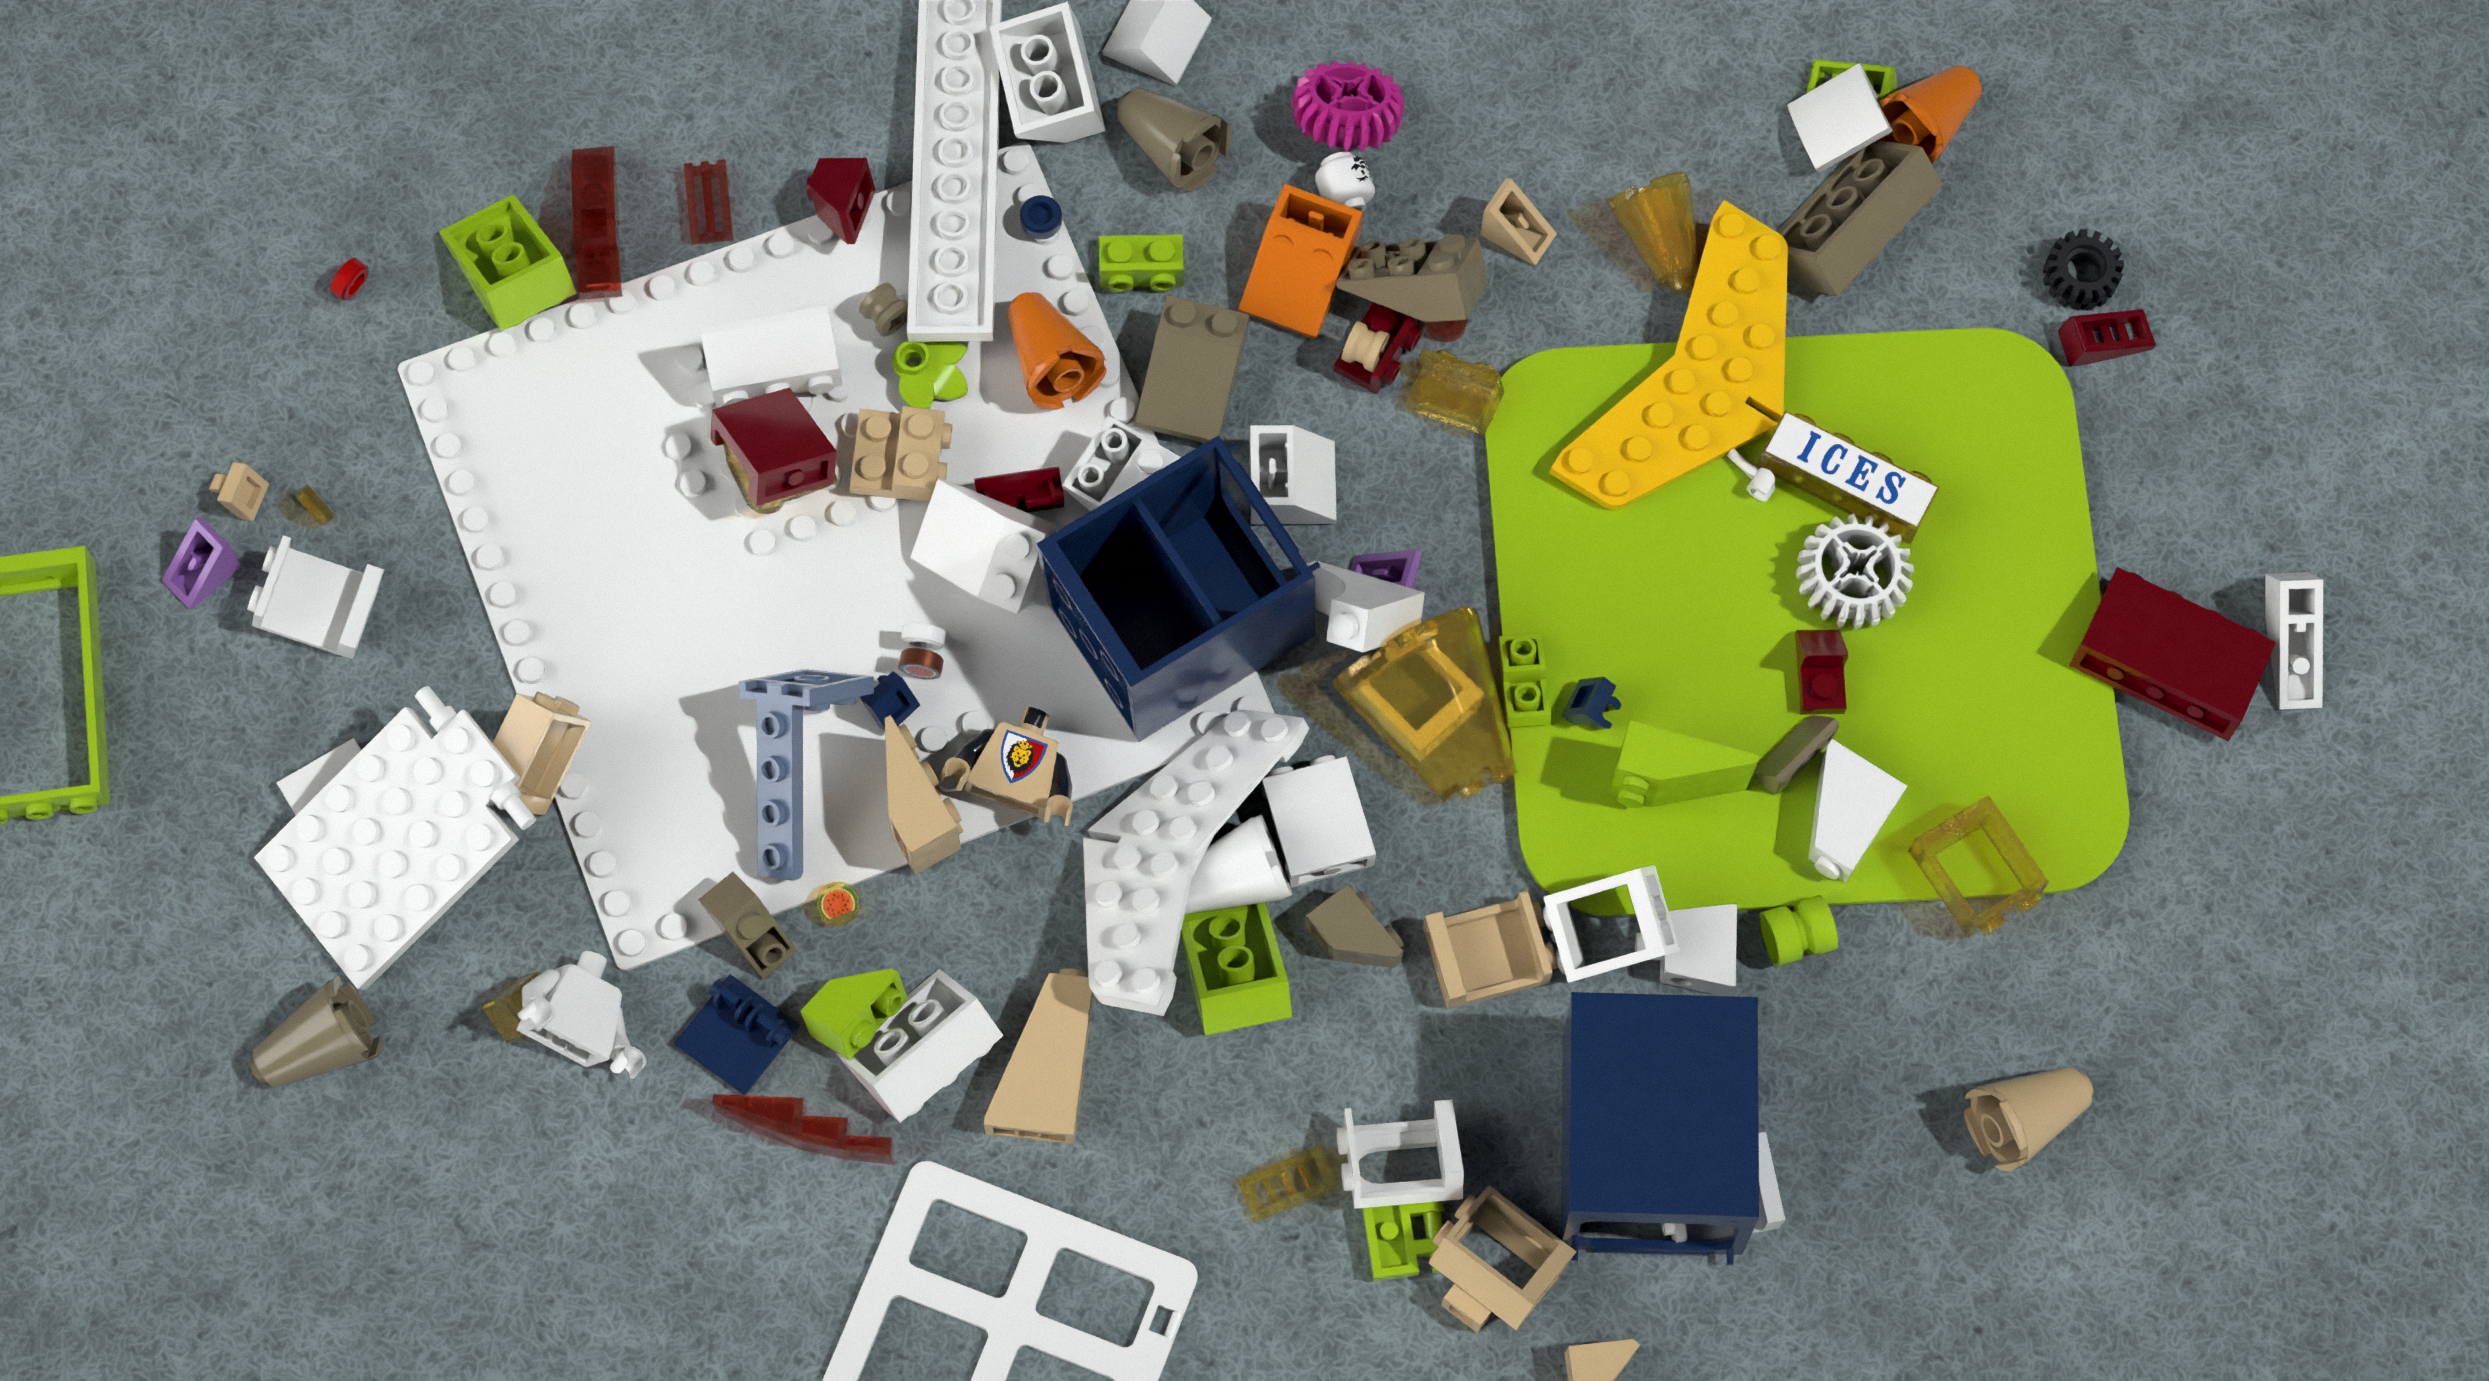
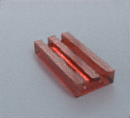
(706, 171)

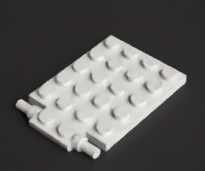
(397, 837)

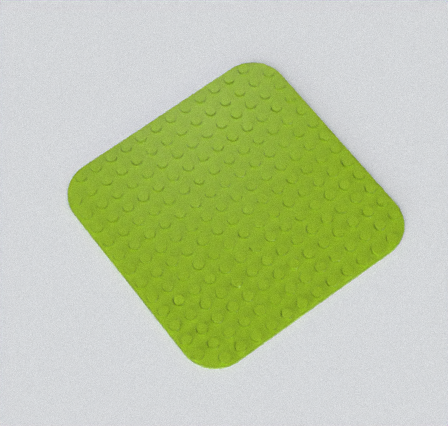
(1700, 604)

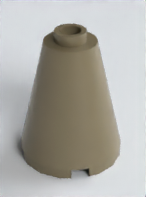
(1175, 136)
(318, 1038)

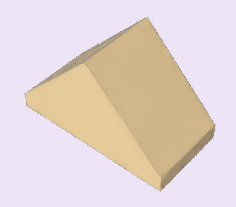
(1516, 224)
(1599, 1360)

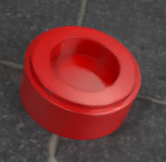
(349, 279)

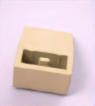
(919, 819)

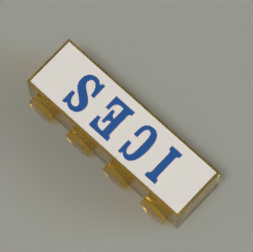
(1848, 475)

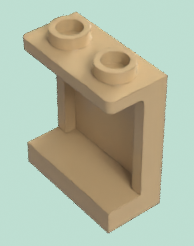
(1489, 951)

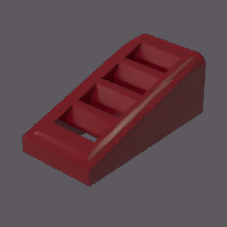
(2081, 345)

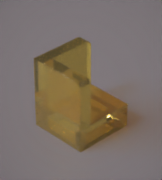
(506, 1005)

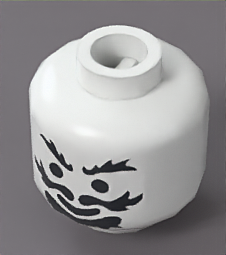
(1345, 180)

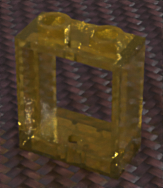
(1987, 816)

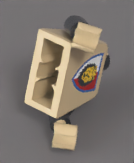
(1016, 768)

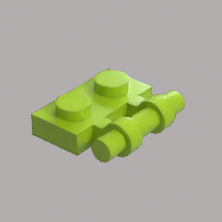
(1392, 1241)

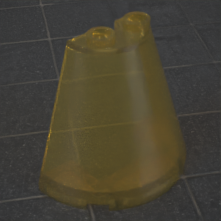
(1436, 703)

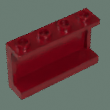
(2173, 654)

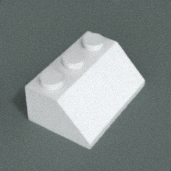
(1047, 76)
(771, 354)
(924, 1045)

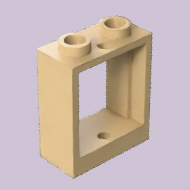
(539, 744)
(1516, 1232)

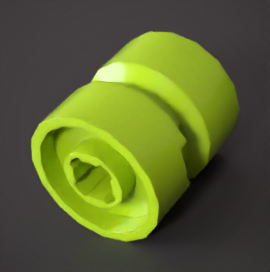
(1806, 928)

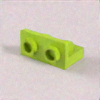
(1141, 262)

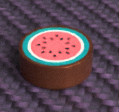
(921, 663)

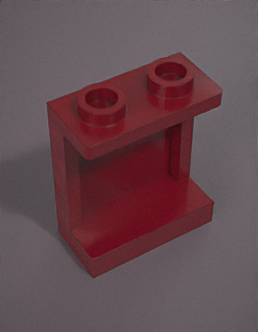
(775, 445)

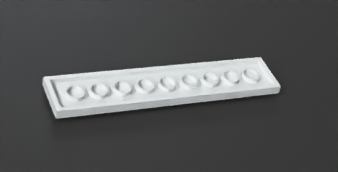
(954, 173)

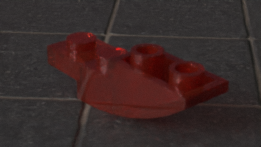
(596, 222)

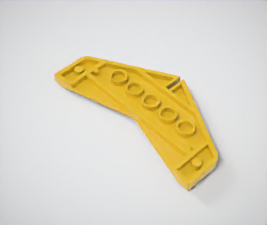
(1696, 400)

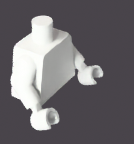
(579, 1015)

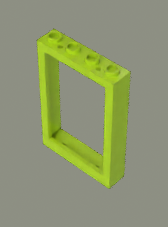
(56, 571)

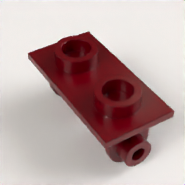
(1025, 490)

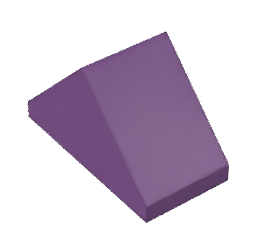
(200, 564)
(1394, 567)

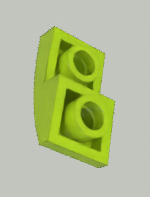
(1524, 680)

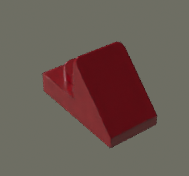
(1821, 671)

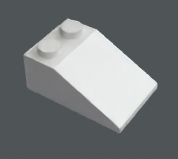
(982, 545)

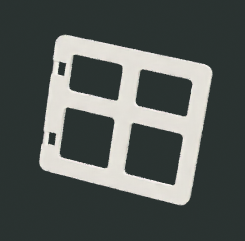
(1012, 1318)

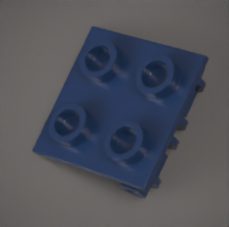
(737, 1034)

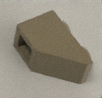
(748, 924)
(1352, 933)

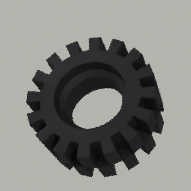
(2089, 248)

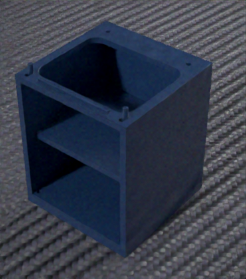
(1176, 589)
(1660, 1118)

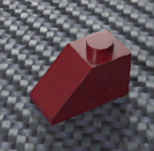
(842, 194)

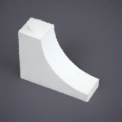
(1363, 608)

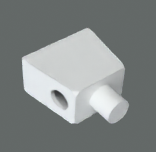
(1706, 950)

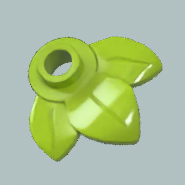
(936, 374)

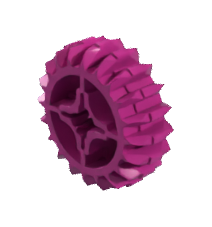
(1347, 106)

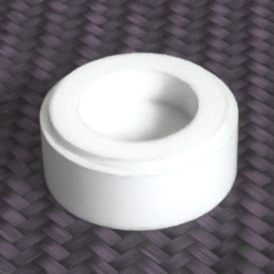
(923, 636)

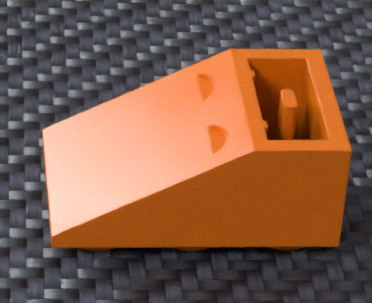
(1301, 261)

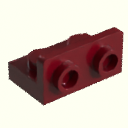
(1403, 335)

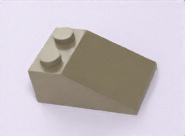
(1192, 369)

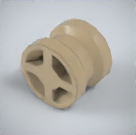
(1365, 346)

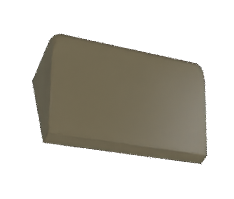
(1796, 752)

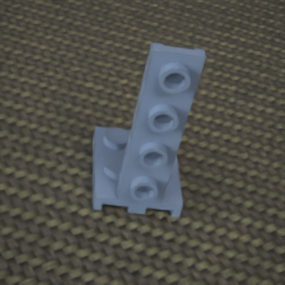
(780, 756)

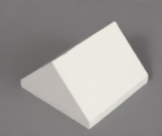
(1158, 37)

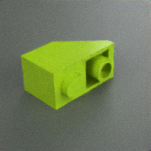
(853, 1009)

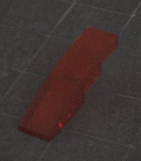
(787, 1122)

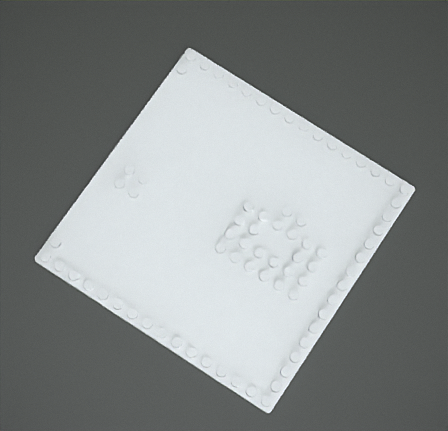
(653, 588)

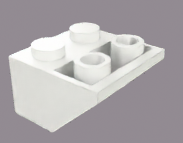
(1114, 463)
(1293, 474)

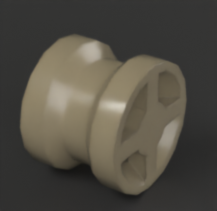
(885, 309)

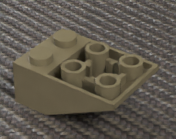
(1419, 276)

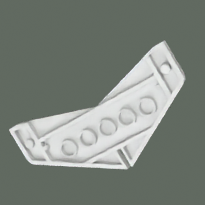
(1152, 845)

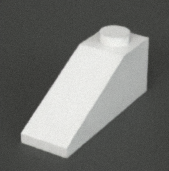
(2296, 625)

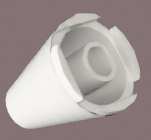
(1239, 871)

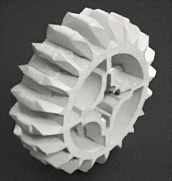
(1872, 598)

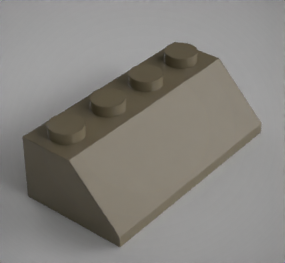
(1857, 214)

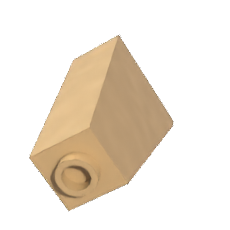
(1046, 1071)

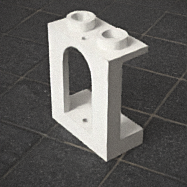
(1366, 1139)

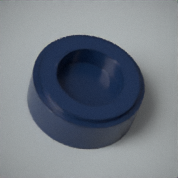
(1040, 217)

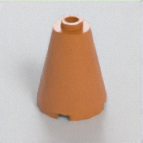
(1931, 109)
(1053, 352)

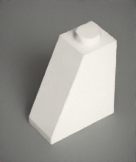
(1849, 810)

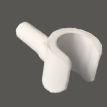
(1762, 479)

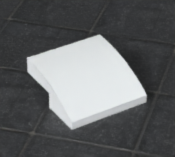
(1839, 118)

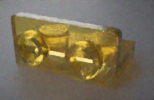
(1456, 391)

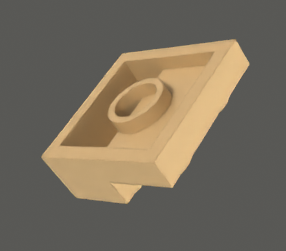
(899, 453)

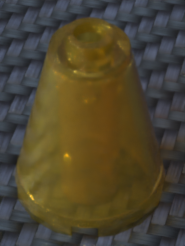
(1662, 229)

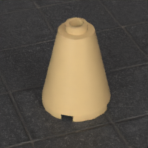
(2025, 1113)

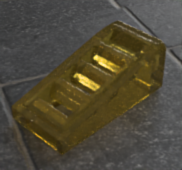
(1318, 1155)

